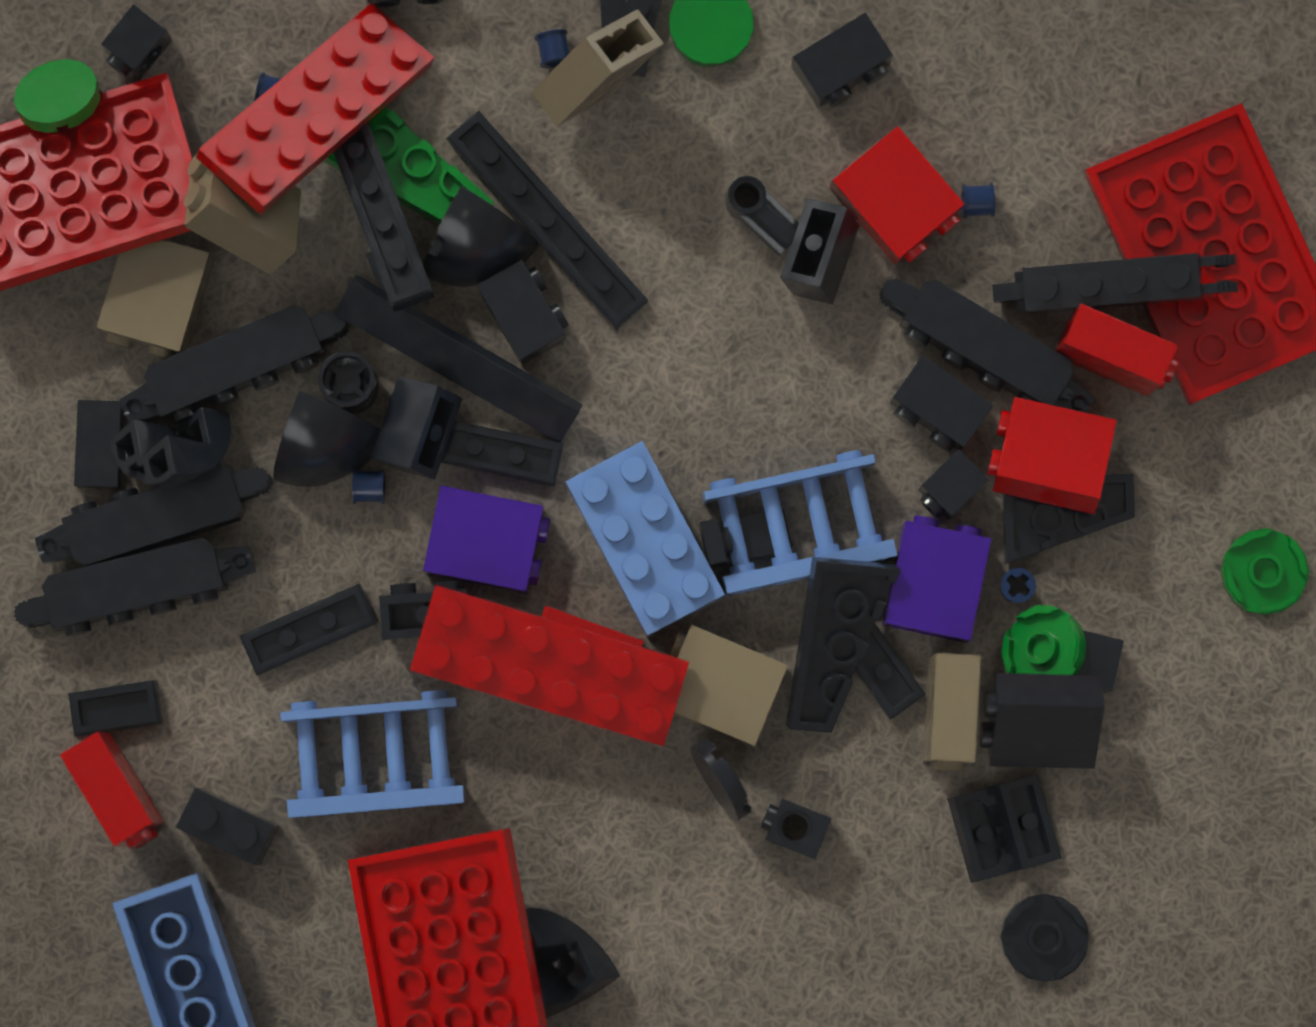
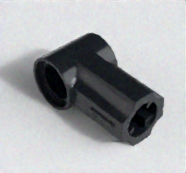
(767, 218)

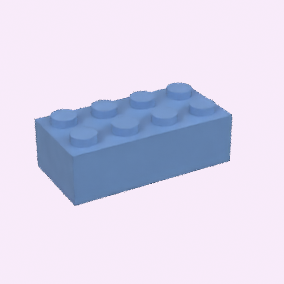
(645, 539)
(183, 956)

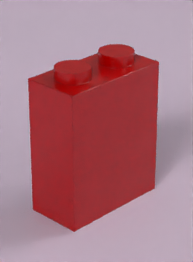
(898, 197)
(1118, 350)
(1052, 455)
(113, 791)

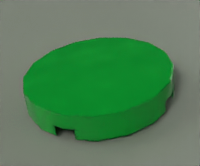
(711, 30)
(57, 95)
(1255, 582)
(1044, 643)

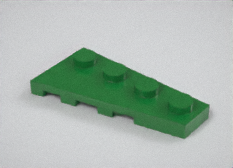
(415, 169)

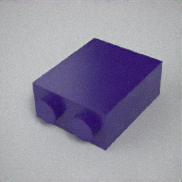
(486, 540)
(937, 579)

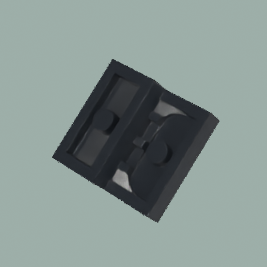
(1004, 828)

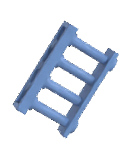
(786, 566)
(355, 795)

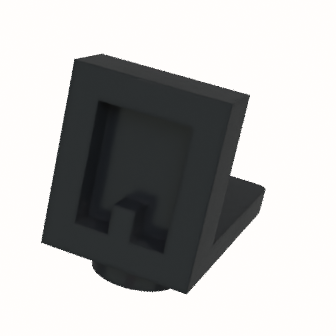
(756, 535)

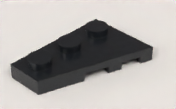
(1040, 526)

